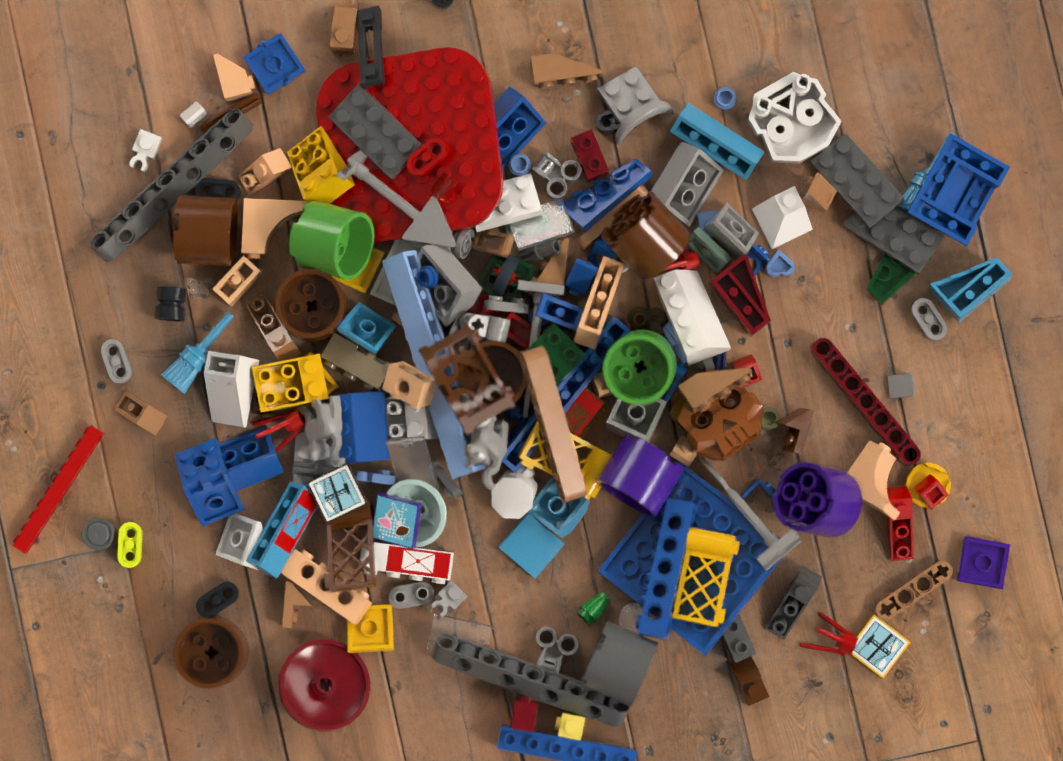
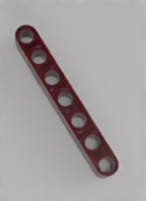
(863, 390)

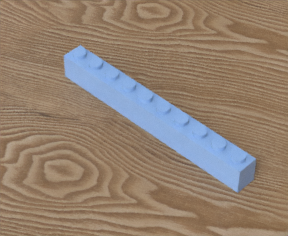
(422, 329)

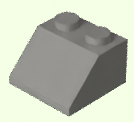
(635, 419)

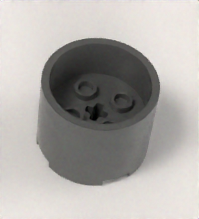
(619, 663)

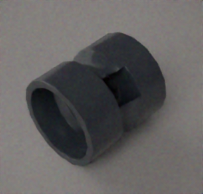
(170, 303)

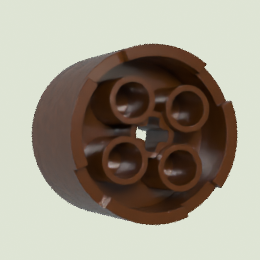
(205, 230)
(646, 235)
(305, 288)
(505, 363)
(197, 665)

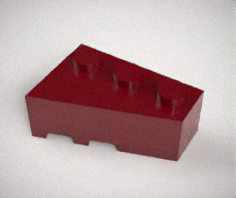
(741, 295)

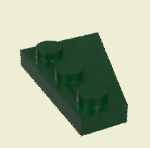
(888, 279)

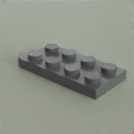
(375, 131)
(857, 180)
(899, 237)

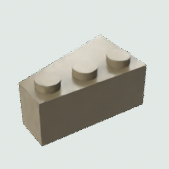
(355, 362)

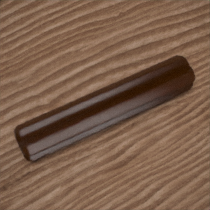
(244, 105)

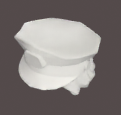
(514, 493)

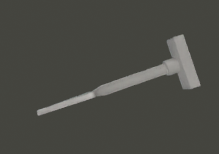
(427, 226)
(537, 290)
(777, 547)

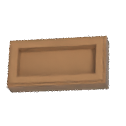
(493, 243)

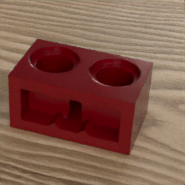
(589, 156)
(524, 714)

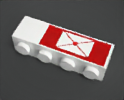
(412, 562)

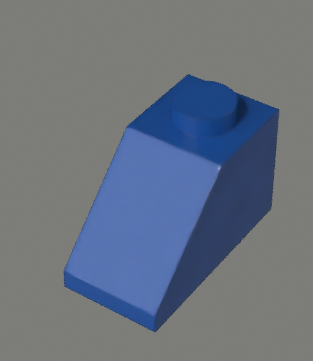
(580, 278)
(559, 312)

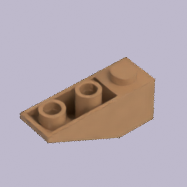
(556, 69)
(817, 193)
(554, 269)
(272, 329)
(707, 387)

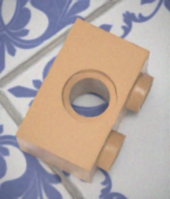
(237, 281)
(409, 385)

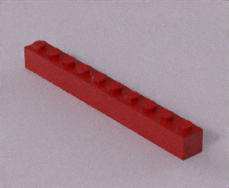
(59, 488)

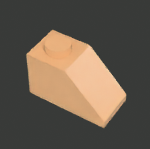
(233, 79)

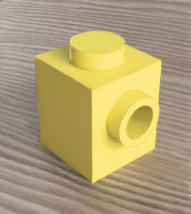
(570, 725)

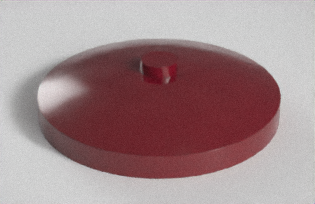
(324, 685)

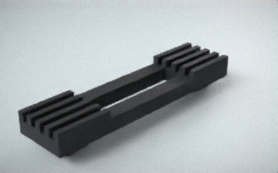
(370, 73)

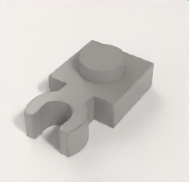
(448, 599)

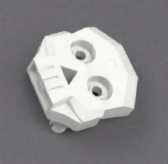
(802, 134)

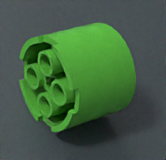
(332, 240)
(623, 375)

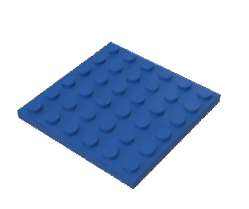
(715, 512)

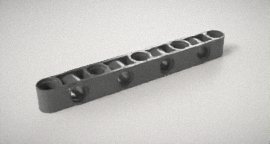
(172, 182)
(527, 679)

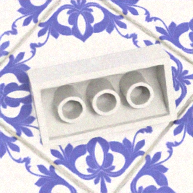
(691, 315)

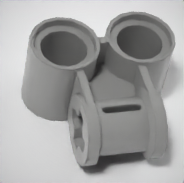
(555, 173)
(487, 326)
(553, 651)

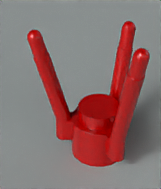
(687, 261)
(293, 421)
(845, 643)

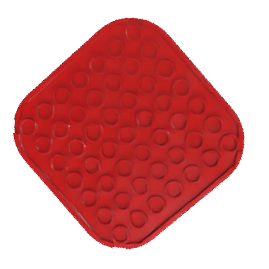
(433, 96)

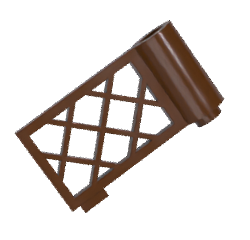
(354, 520)

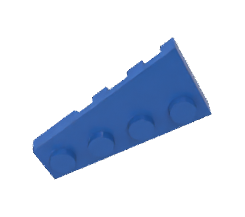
(596, 201)

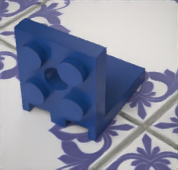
(208, 482)

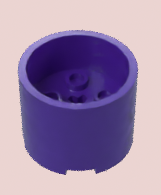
(640, 475)
(817, 500)

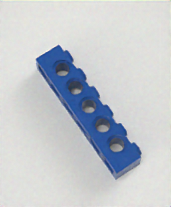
(661, 627)
(560, 748)

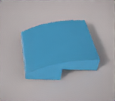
(531, 545)

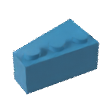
(971, 288)

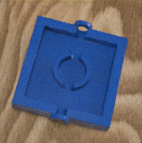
(274, 64)

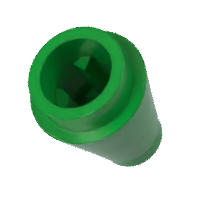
(593, 608)

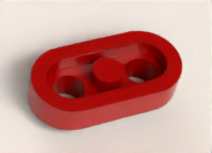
(427, 156)

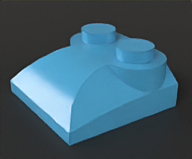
(366, 328)
(554, 513)

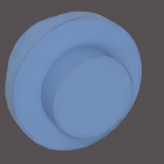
(725, 98)
(519, 164)

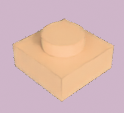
(600, 386)
(683, 451)

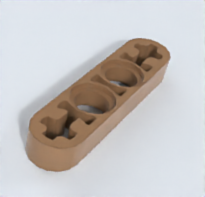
(595, 231)
(911, 587)

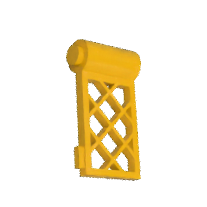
(590, 469)
(710, 546)

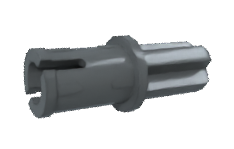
(540, 251)
(310, 469)

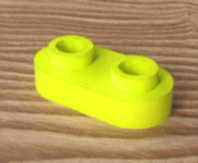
(128, 544)

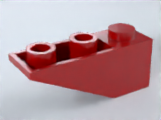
(901, 529)

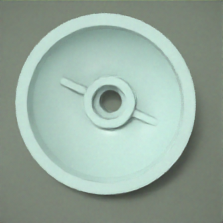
(434, 518)

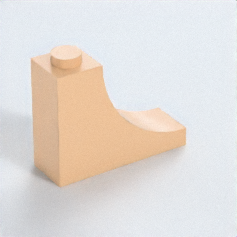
(262, 219)
(871, 474)

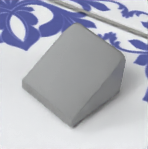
(901, 385)

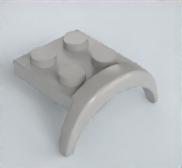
(631, 101)

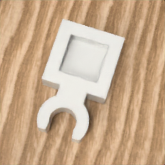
(145, 146)

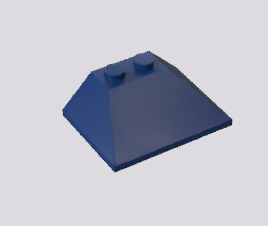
(958, 189)

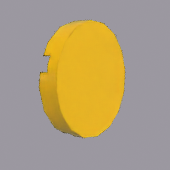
(920, 472)

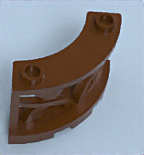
(438, 364)

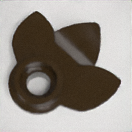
(652, 319)

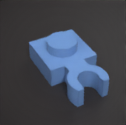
(383, 477)

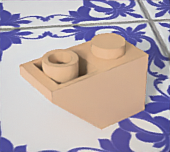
(264, 171)

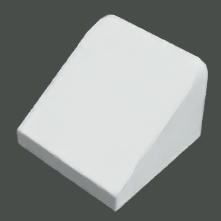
(193, 114)

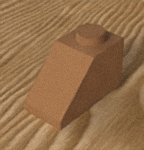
(344, 30)
(140, 412)

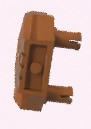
(710, 439)

